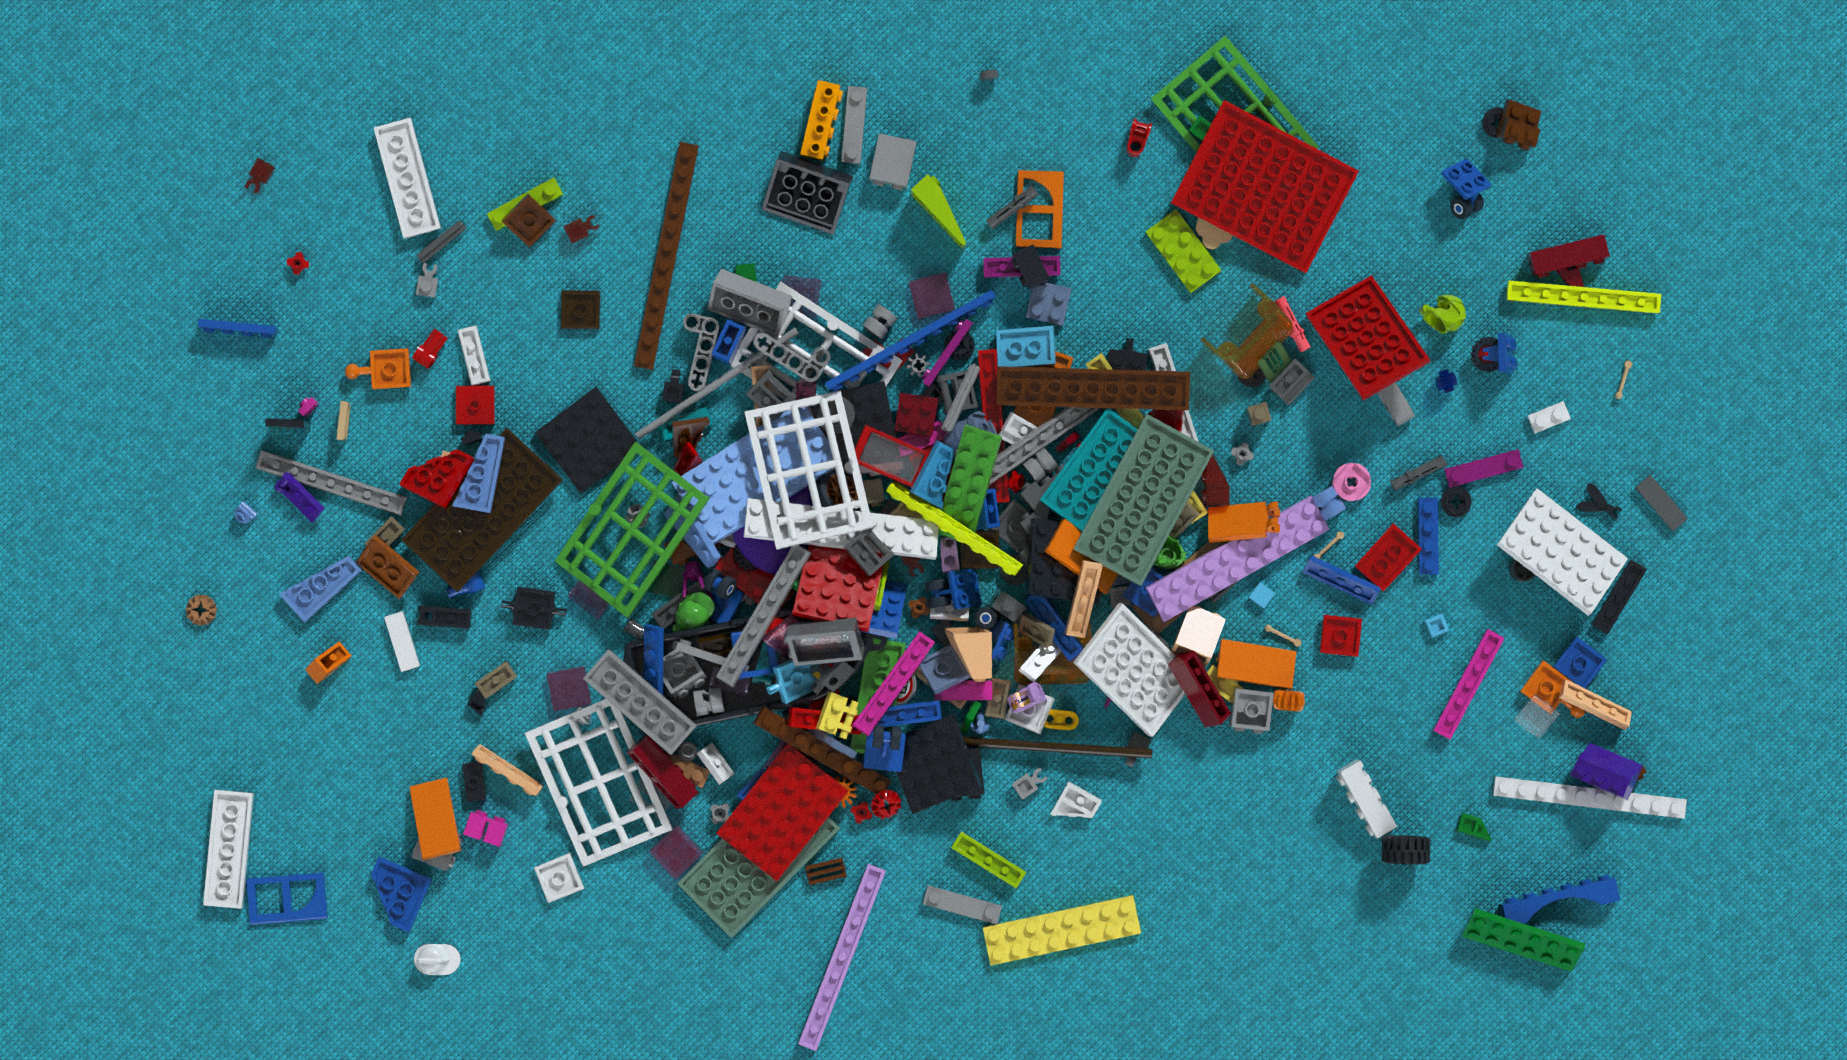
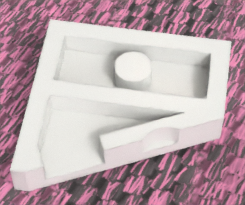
(1076, 802)

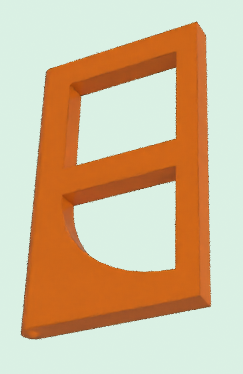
(1053, 182)

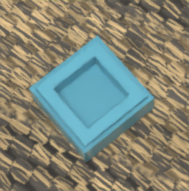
(1261, 595)
(1436, 625)

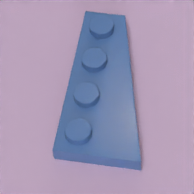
(481, 481)
(696, 537)
(316, 591)

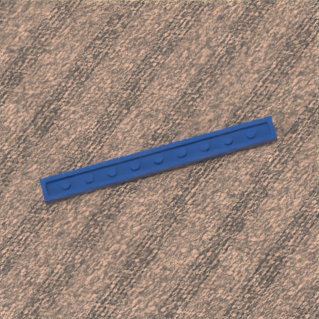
(904, 345)

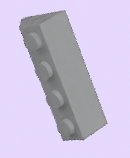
(749, 302)

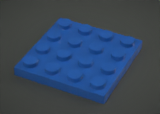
(887, 620)

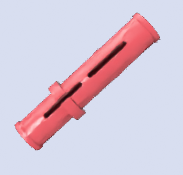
(1297, 333)

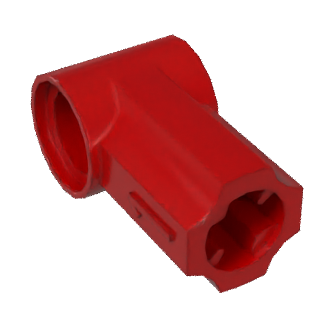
(427, 353)

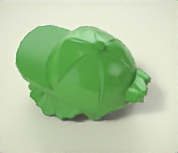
(1170, 555)
(693, 612)

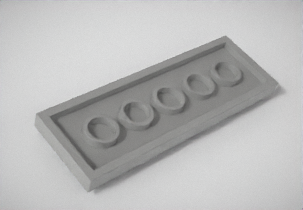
(639, 701)

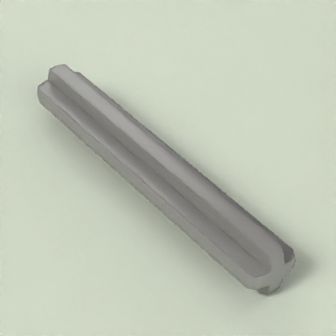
(960, 398)

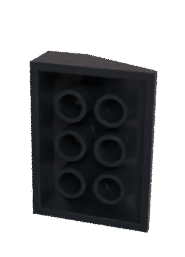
(807, 192)

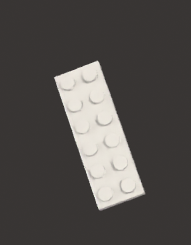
(407, 178)
(228, 849)

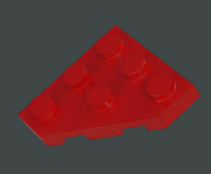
(438, 477)

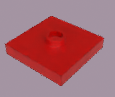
(475, 405)
(1340, 635)

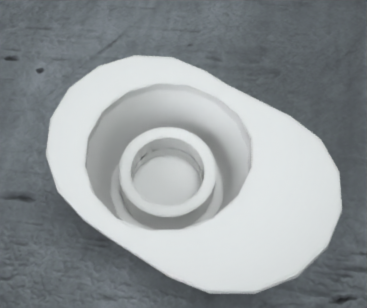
(437, 959)

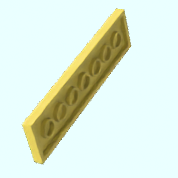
(1061, 930)

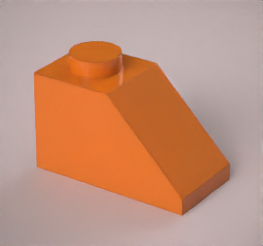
(328, 662)

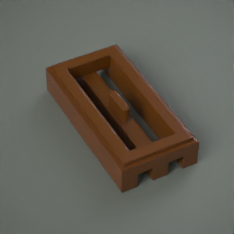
(810, 875)

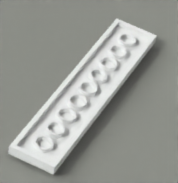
(900, 534)

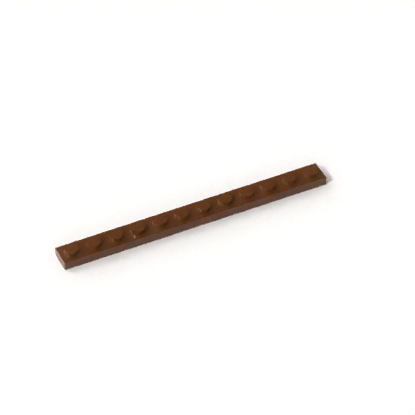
(666, 255)

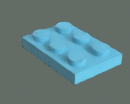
(1026, 347)

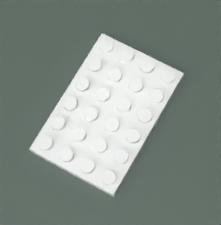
(1562, 551)
(1132, 669)

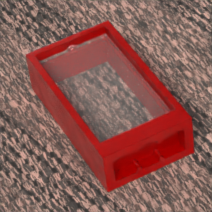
(890, 456)

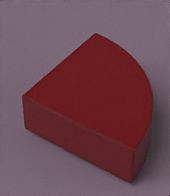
(1572, 278)
(1067, 442)

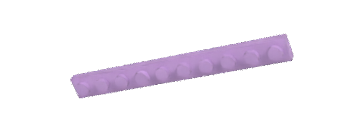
(842, 957)

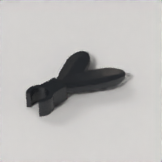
(1600, 503)

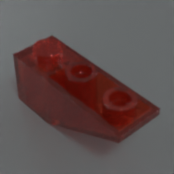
(1216, 485)

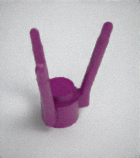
(694, 573)

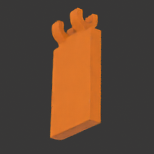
(1242, 521)

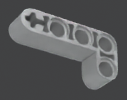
(700, 354)
(787, 354)
(1396, 404)

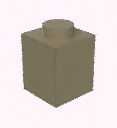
(1258, 414)
(874, 492)

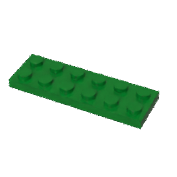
(1523, 940)

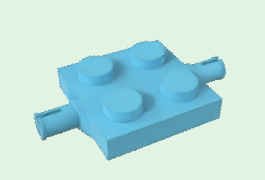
(791, 681)

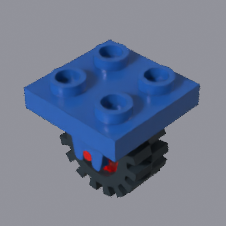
(1495, 354)

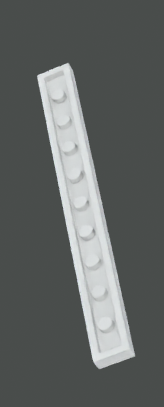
(1588, 797)

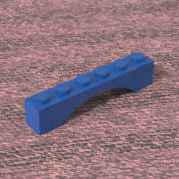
(1600, 891)

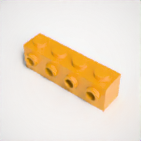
(820, 121)

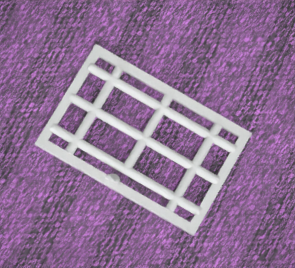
(833, 323)
(850, 467)
(598, 780)

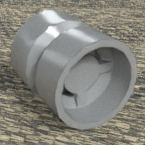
(877, 328)
(1040, 465)
(708, 701)

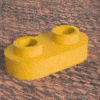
(1059, 720)

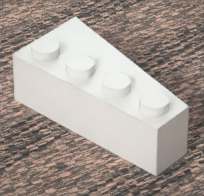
(1366, 799)

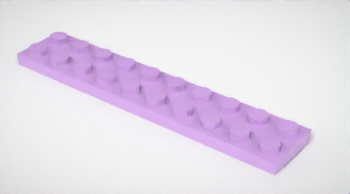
(1235, 561)

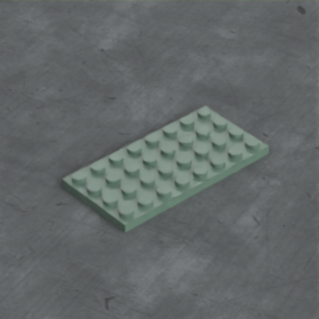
(1143, 500)
(735, 888)

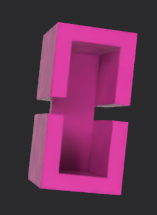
(495, 832)

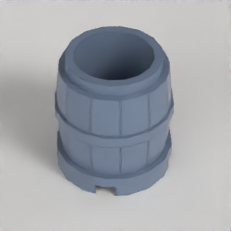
(976, 420)

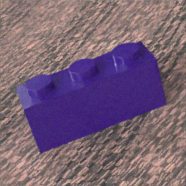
(1607, 771)

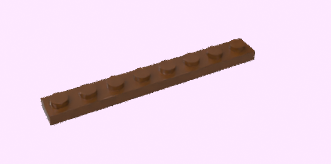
(821, 751)

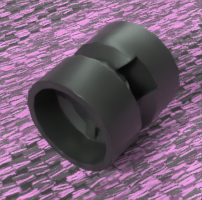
(1519, 572)

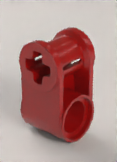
(1138, 134)

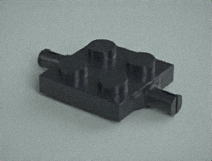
(1127, 358)
(534, 608)

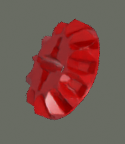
(878, 802)

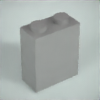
(892, 161)

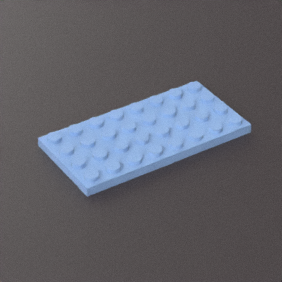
(734, 476)

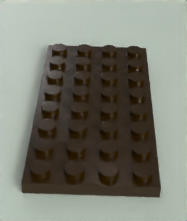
(462, 540)

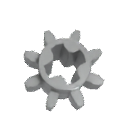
(913, 361)
(633, 512)

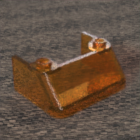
(1273, 328)
(1058, 672)

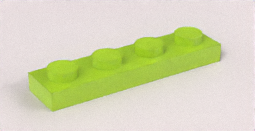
(542, 194)
(988, 859)

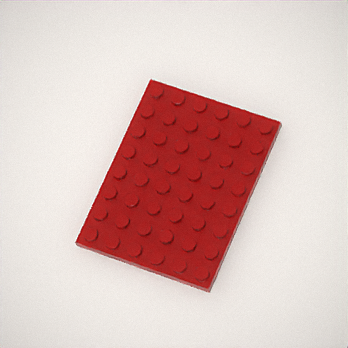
(1264, 186)

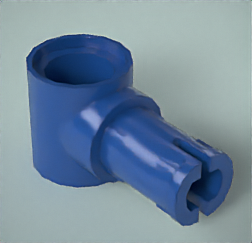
(474, 584)

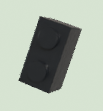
(1030, 267)

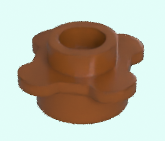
(917, 612)

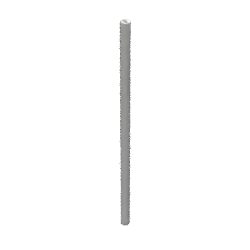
(712, 386)

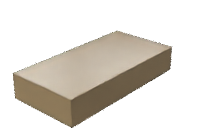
(343, 422)

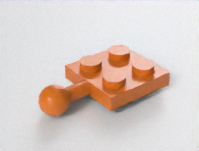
(387, 369)
(1546, 684)

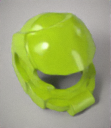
(1447, 317)

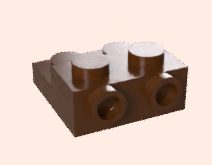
(1519, 125)

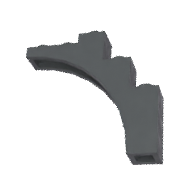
(1031, 495)

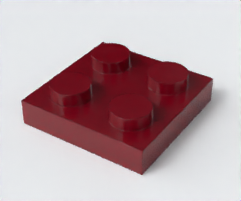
(916, 414)

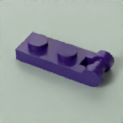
(299, 497)

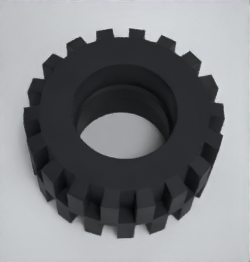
(1405, 849)

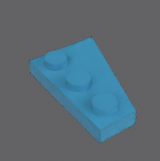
(933, 475)

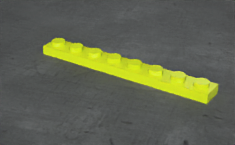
(1583, 297)
(960, 532)

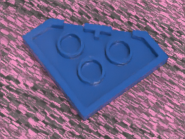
(400, 891)

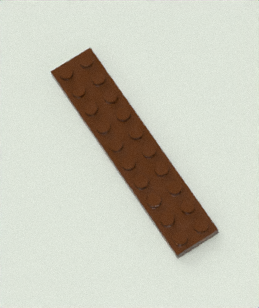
(1093, 388)

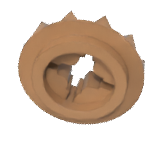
(207, 603)

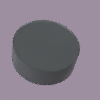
(988, 75)

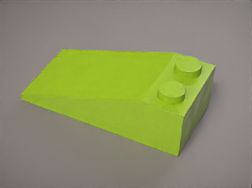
(932, 199)

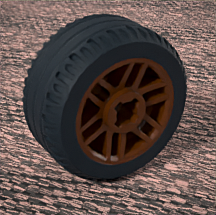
(829, 489)

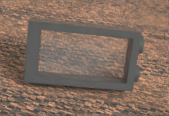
(824, 642)

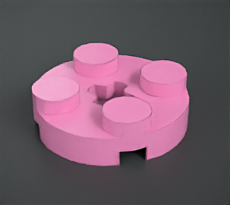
(1362, 481)

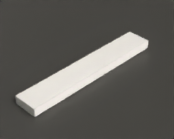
(1163, 362)

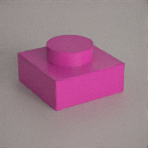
(307, 406)

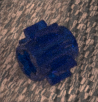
(1446, 381)

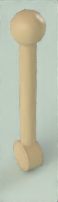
(1628, 364)
(1339, 535)
(1296, 642)

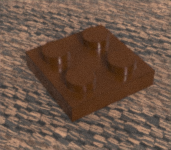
(528, 220)

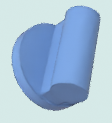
(244, 513)
(979, 726)

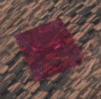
(805, 390)

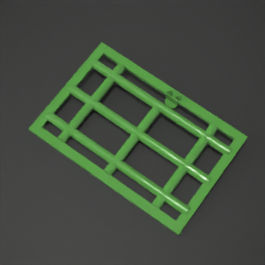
(1205, 87)
(632, 529)

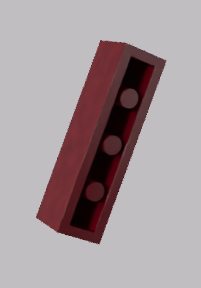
(1568, 255)
(1199, 688)
(662, 771)

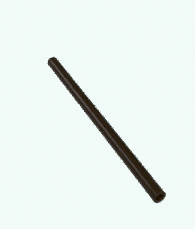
(1058, 747)

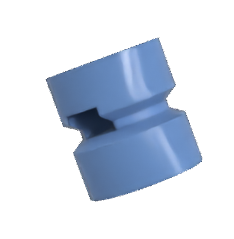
(1328, 503)

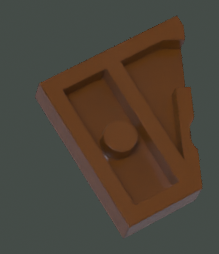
(687, 431)

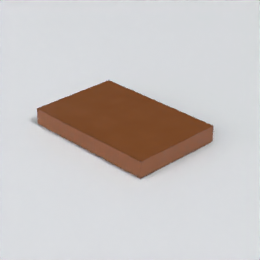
(387, 567)

